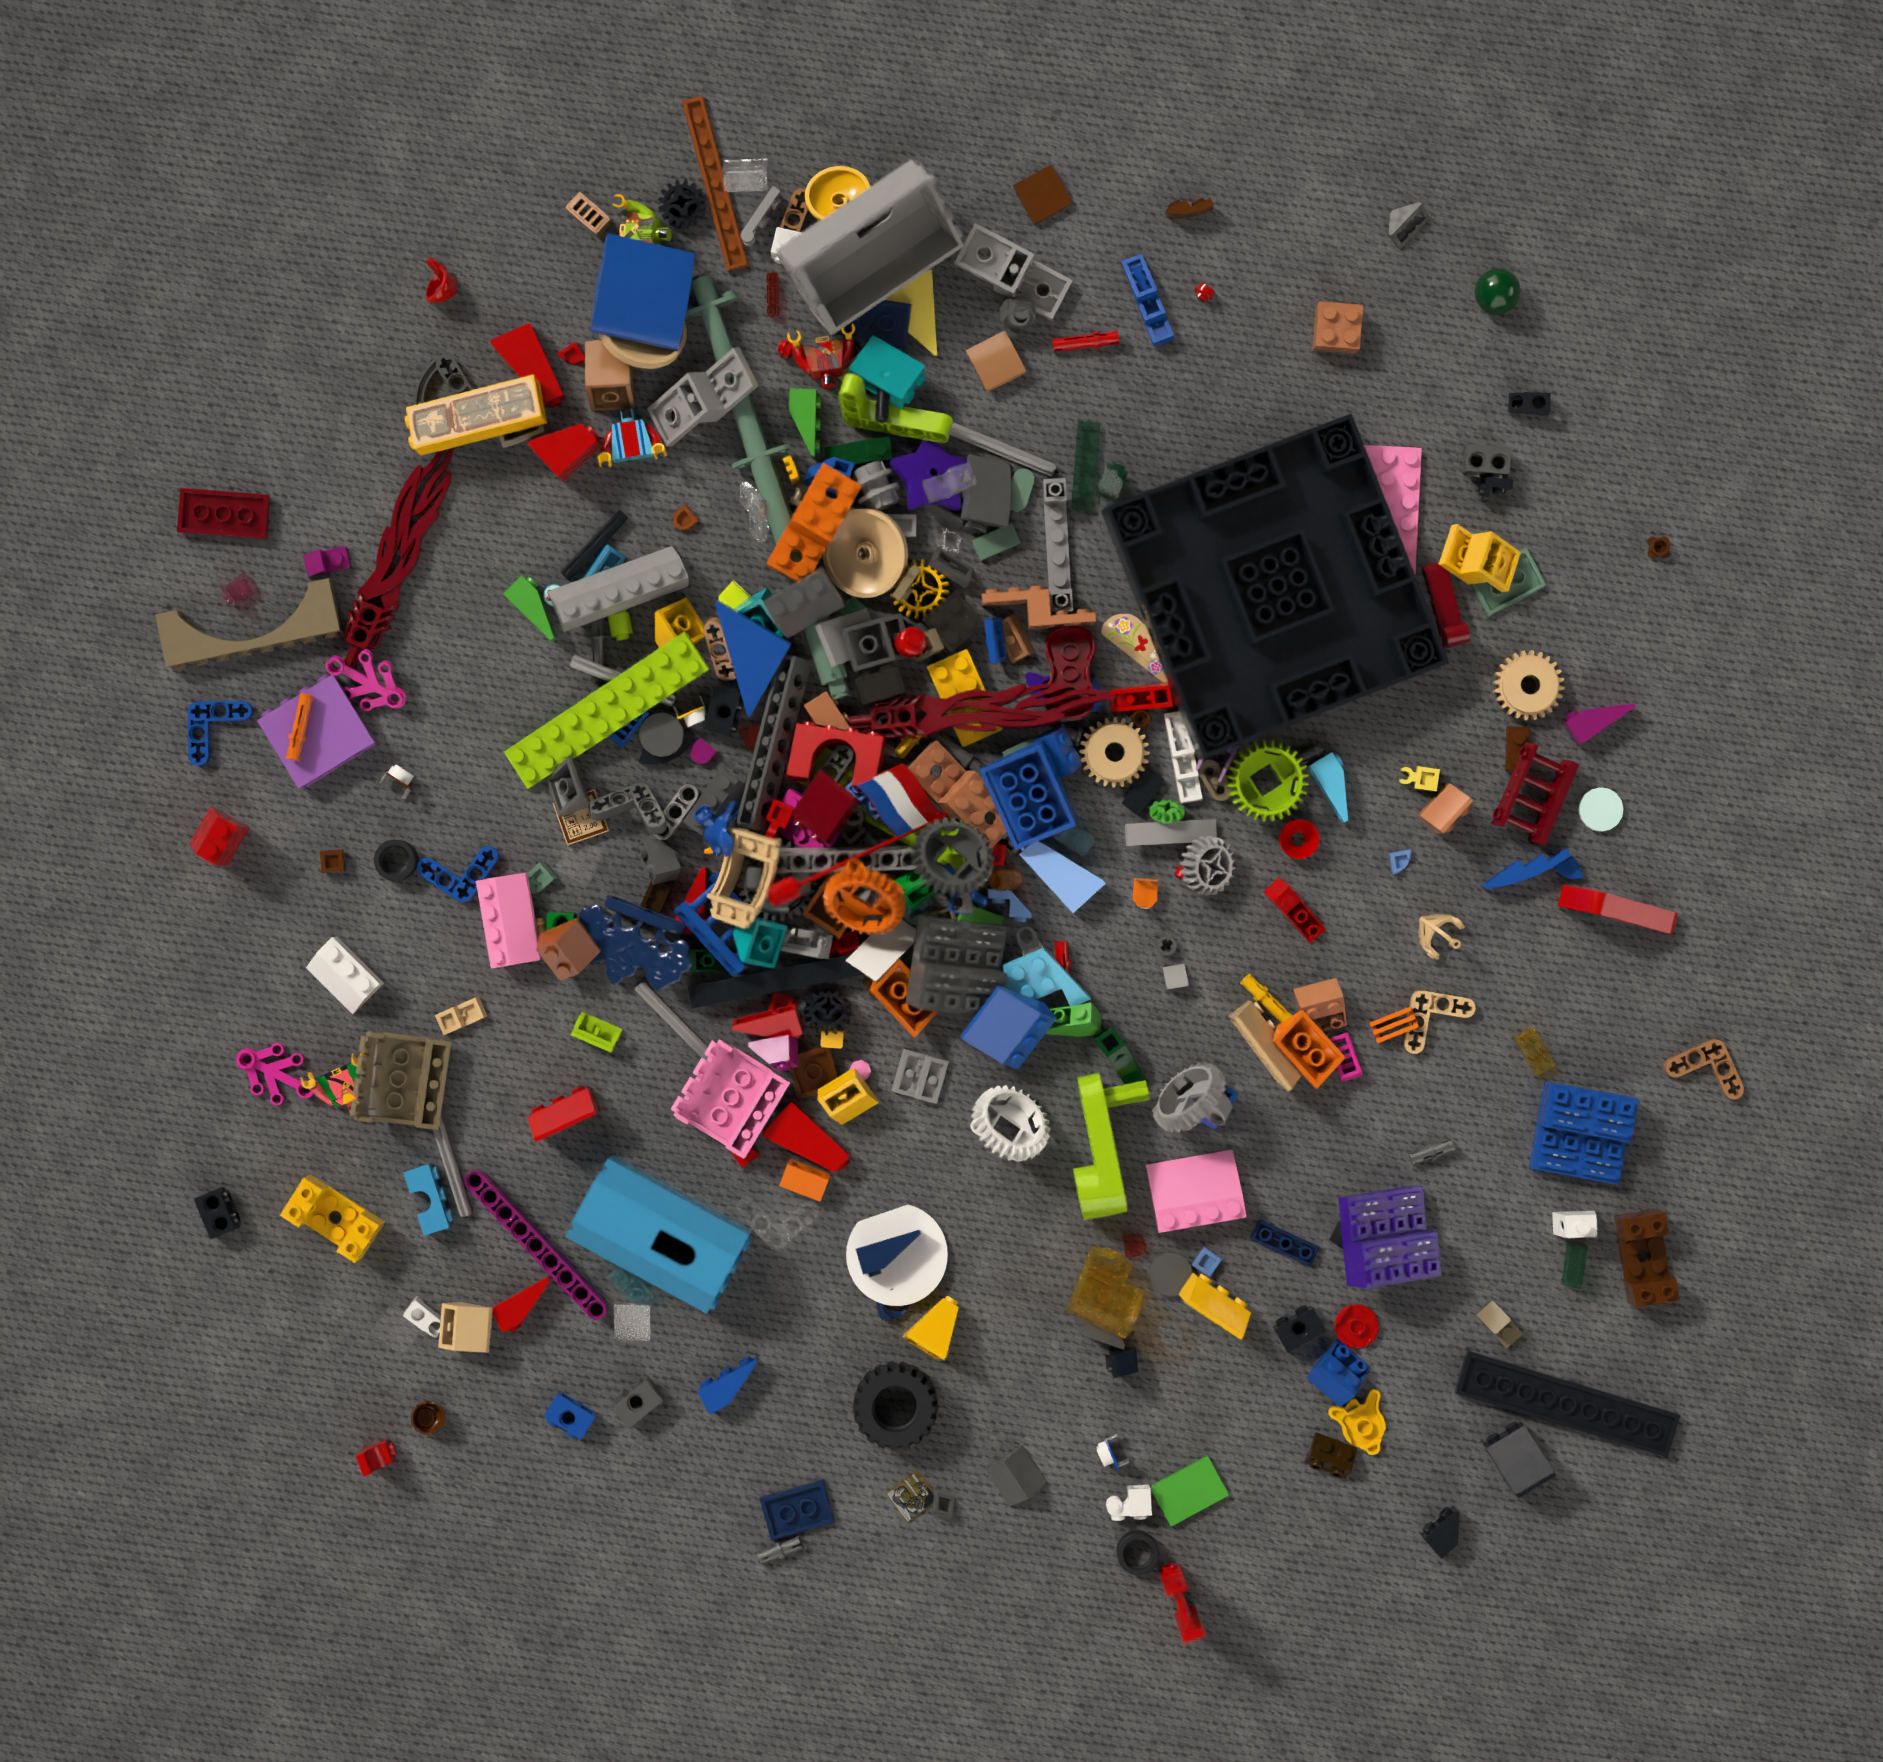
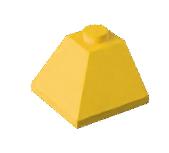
(675, 620)

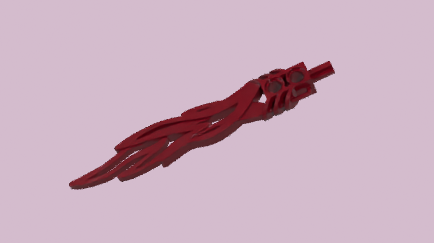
(398, 533)
(989, 719)

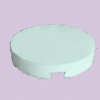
(1600, 809)

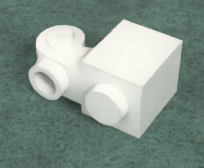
(1137, 1503)

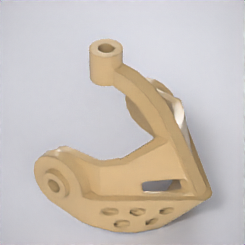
(1429, 925)

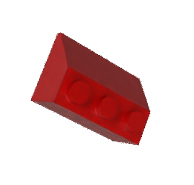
(562, 1113)

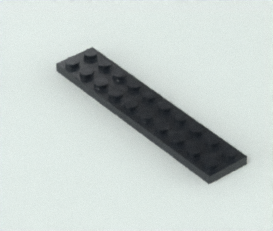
(1567, 1403)

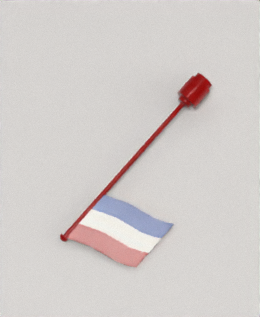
(900, 806)

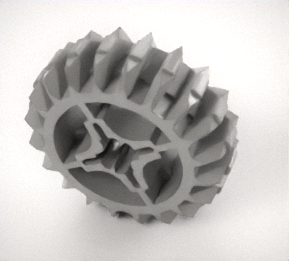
(1199, 875)

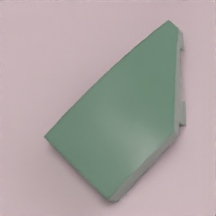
(540, 877)

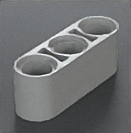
(685, 806)

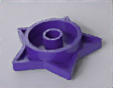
(926, 463)

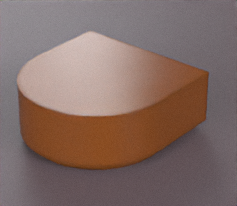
(684, 519)

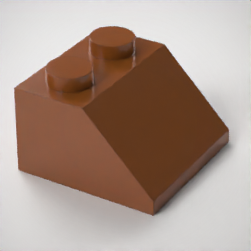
(567, 948)

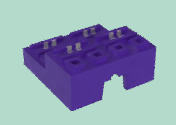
(1387, 1238)

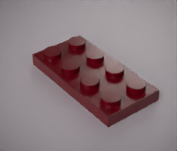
(223, 513)

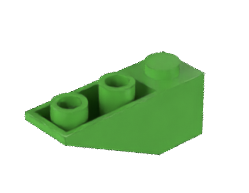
(803, 410)
(1076, 1021)

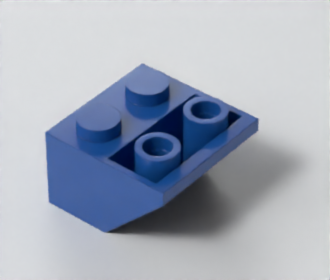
(1339, 1373)

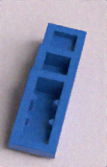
(1147, 300)
(1518, 872)

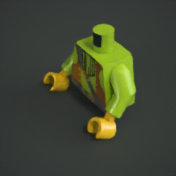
(641, 223)

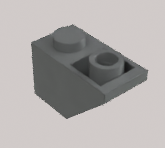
(659, 861)

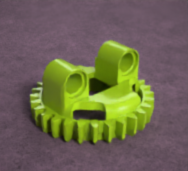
(1285, 769)

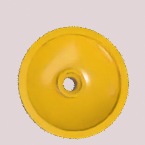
(832, 187)

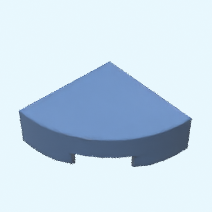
(1399, 860)

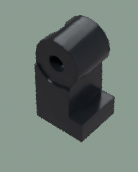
(1529, 403)

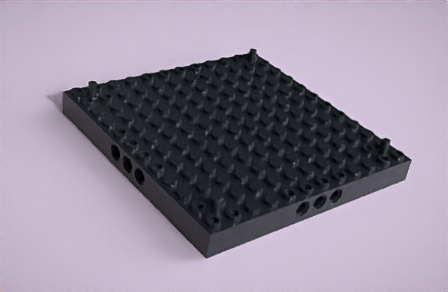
(1274, 586)

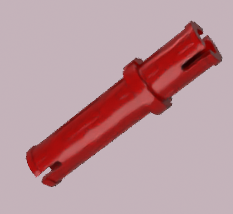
(1078, 342)

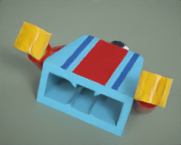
(630, 440)

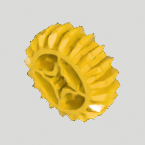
(935, 591)

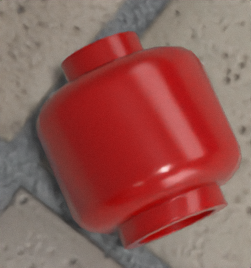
(910, 642)

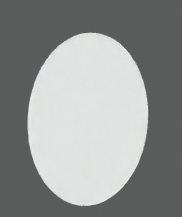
(914, 1271)

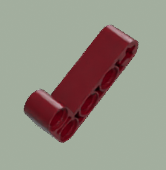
(1445, 606)

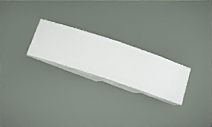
(1182, 759)

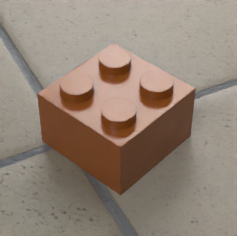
(817, 913)

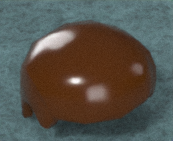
(422, 1421)

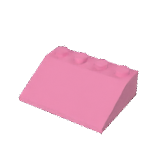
(1195, 1191)

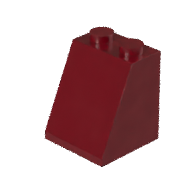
(824, 808)

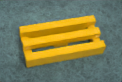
(790, 466)

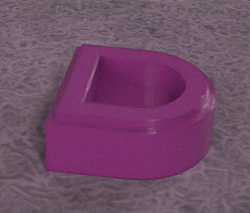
(702, 752)

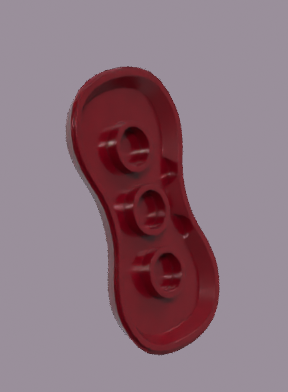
(1070, 657)

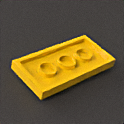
(955, 676)

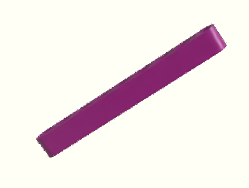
(526, 1241)

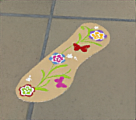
(1133, 638)

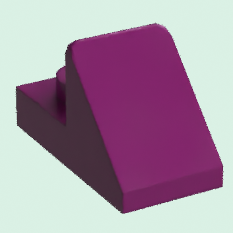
(326, 561)

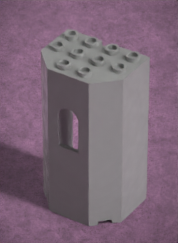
(851, 274)

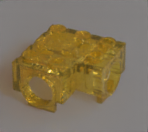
(1103, 1294)

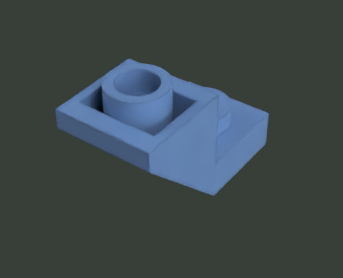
(1016, 908)

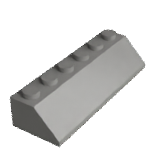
(619, 588)

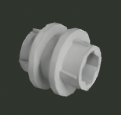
(876, 487)

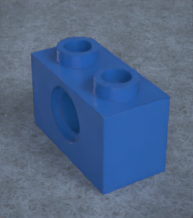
(583, 1415)

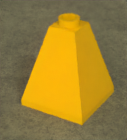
(934, 1329)

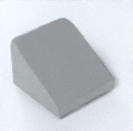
(1175, 976)

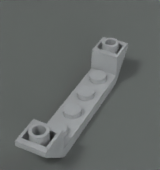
(1057, 545)

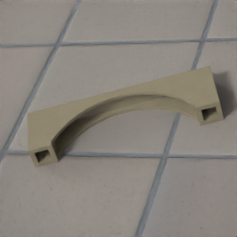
(314, 618)

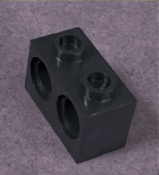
(210, 1214)

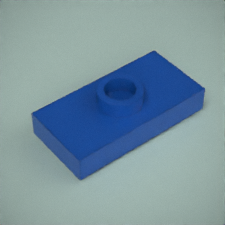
(995, 639)

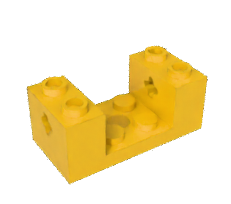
(313, 1205)

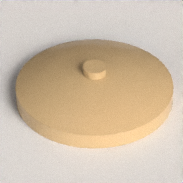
(642, 354)
(866, 554)

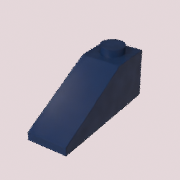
(882, 1253)

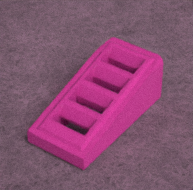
(1351, 1075)

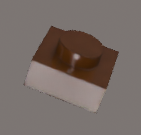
(332, 861)

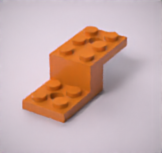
(813, 524)

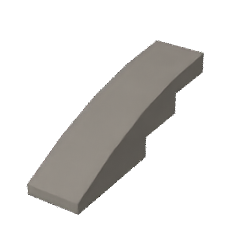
(1168, 833)

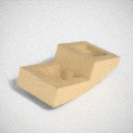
(461, 1015)

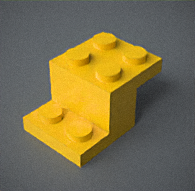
(1480, 558)

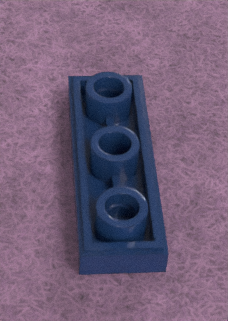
(1272, 1237)

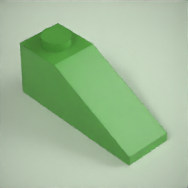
(530, 603)

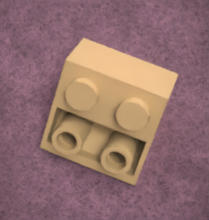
(465, 1327)

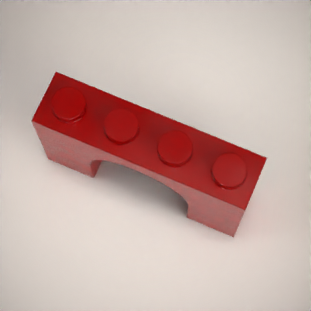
(811, 740)

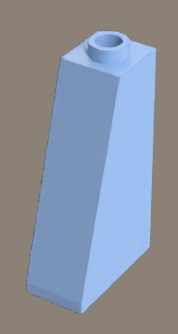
(1065, 878)

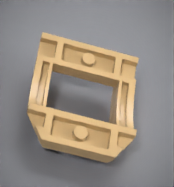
(754, 846)

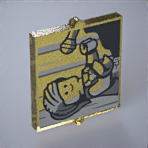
(911, 1496)

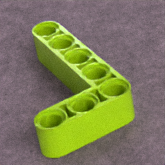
(906, 422)

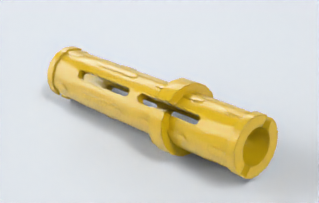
(1265, 998)

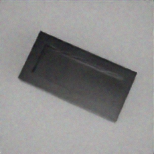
(1142, 791)

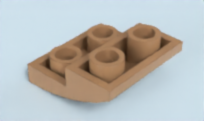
(995, 361)

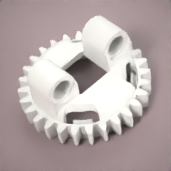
(1017, 1111)

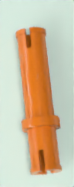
(297, 736)

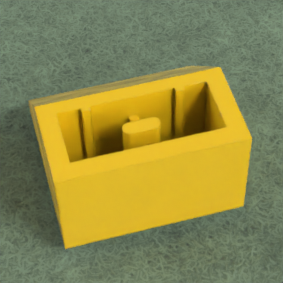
(846, 1097)

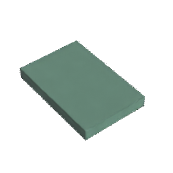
(1525, 582)

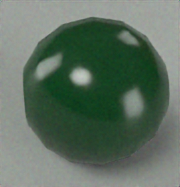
(1497, 291)

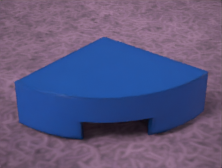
(1569, 869)

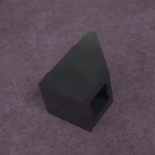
(1122, 1362)
(1444, 1532)

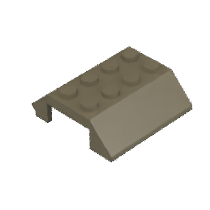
(400, 1079)

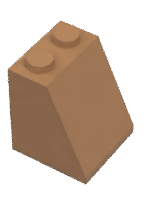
(607, 379)

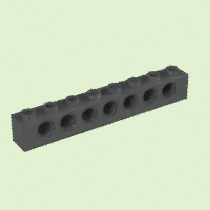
(773, 742)

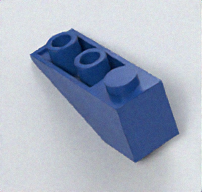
(721, 1391)

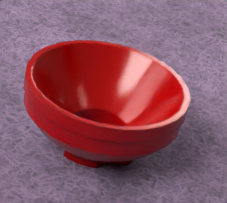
(1310, 843)

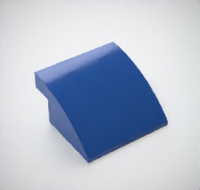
(642, 292)

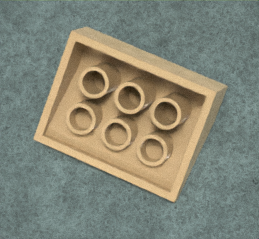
(1259, 1036)

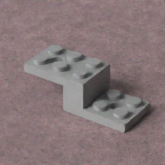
(1012, 270)
(702, 396)

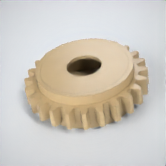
(1510, 685)
(1132, 752)

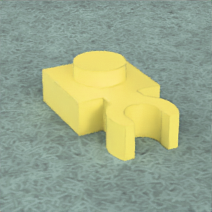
(1423, 778)

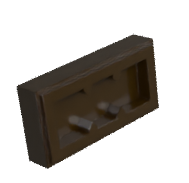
(656, 897)

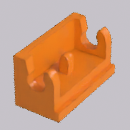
(804, 1180)

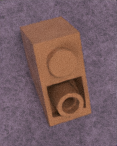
(824, 712)

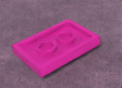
(796, 834)

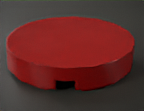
(1356, 1319)

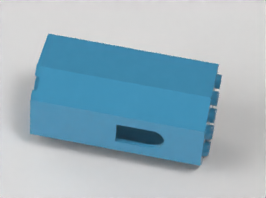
(627, 1212)

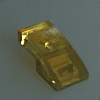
(1534, 1052)

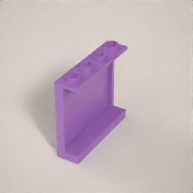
(332, 733)

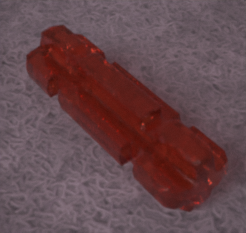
(772, 294)

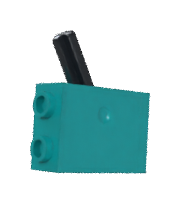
(888, 375)

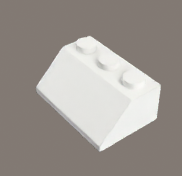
(344, 974)

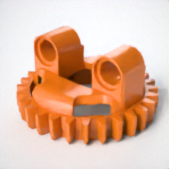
(854, 909)

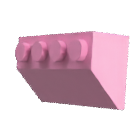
(508, 920)

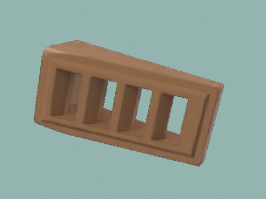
(601, 226)

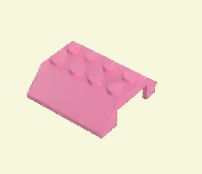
(730, 1097)

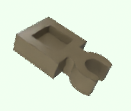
(903, 590)

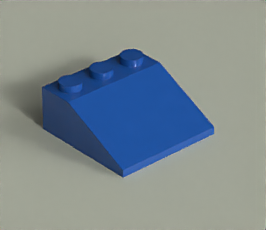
(1009, 1026)

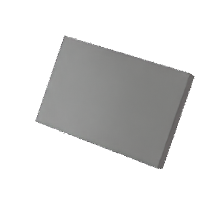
(832, 637)

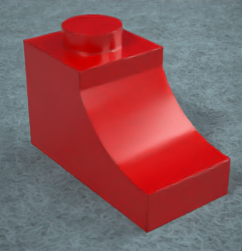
(376, 1456)

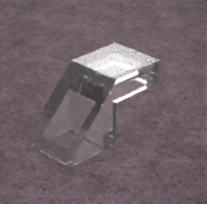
(950, 483)

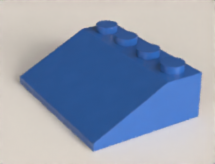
(1029, 795)

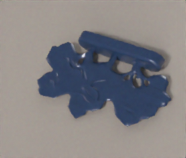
(626, 949)

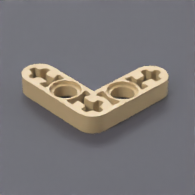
(1431, 1006)

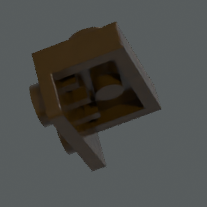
(1331, 1456)

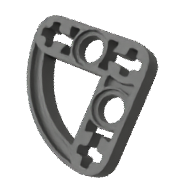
(430, 372)

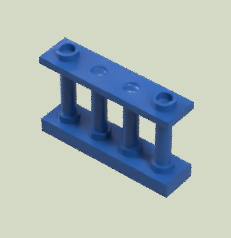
(703, 930)

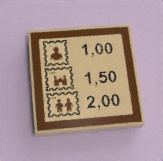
(580, 825)

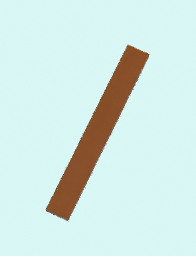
(712, 177)

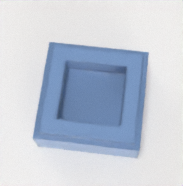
(1207, 1262)

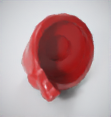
(440, 278)

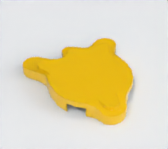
(1361, 1422)

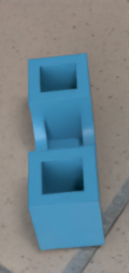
(426, 1180)

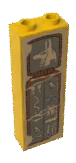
(475, 415)

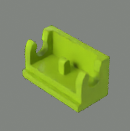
(596, 1032)

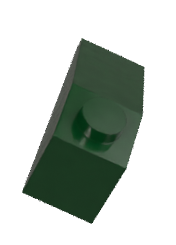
(862, 451)

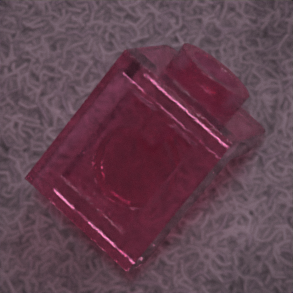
(238, 590)

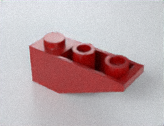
(1294, 910)

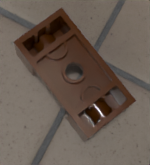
(1646, 1281)

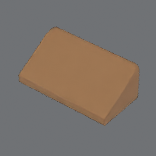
(1016, 640)

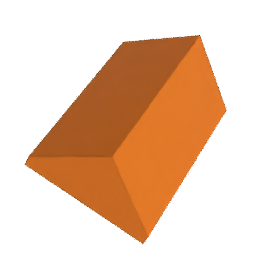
(892, 993)
(1307, 1048)

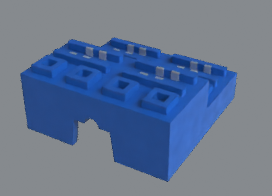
(1582, 1132)

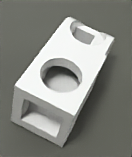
(423, 1317)

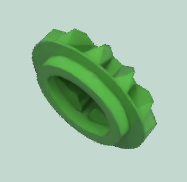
(1174, 813)

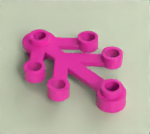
(370, 682)
(271, 1071)

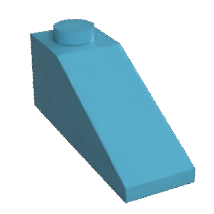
(1330, 779)

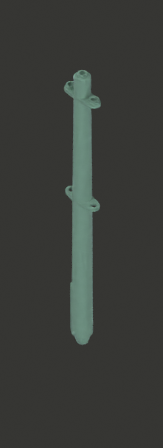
(761, 462)

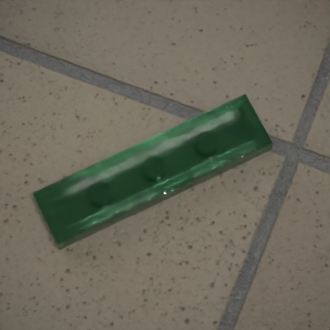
(1085, 466)

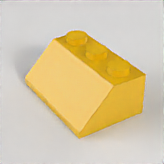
(1216, 1304)

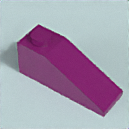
(1589, 722)

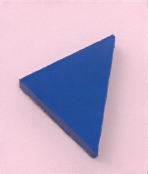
(753, 653)

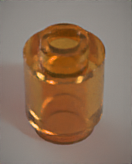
(1005, 879)

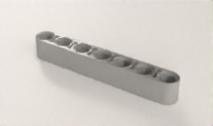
(832, 854)

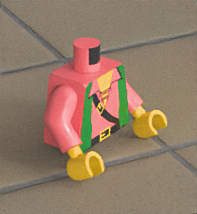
(335, 1086)

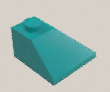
(760, 942)

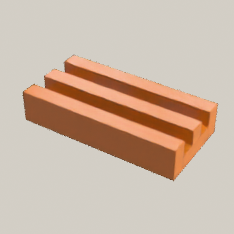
(1376, 1031)

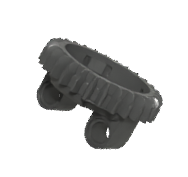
(966, 843)
(752, 879)

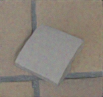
(920, 1076)

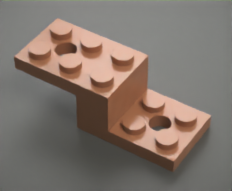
(1037, 608)
(958, 791)

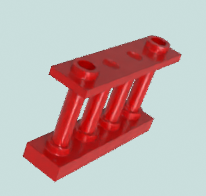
(1186, 1616)

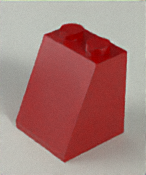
(566, 449)
(218, 837)

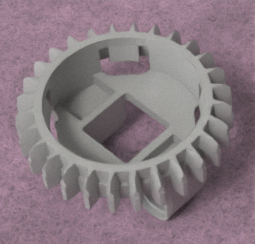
(1181, 1112)

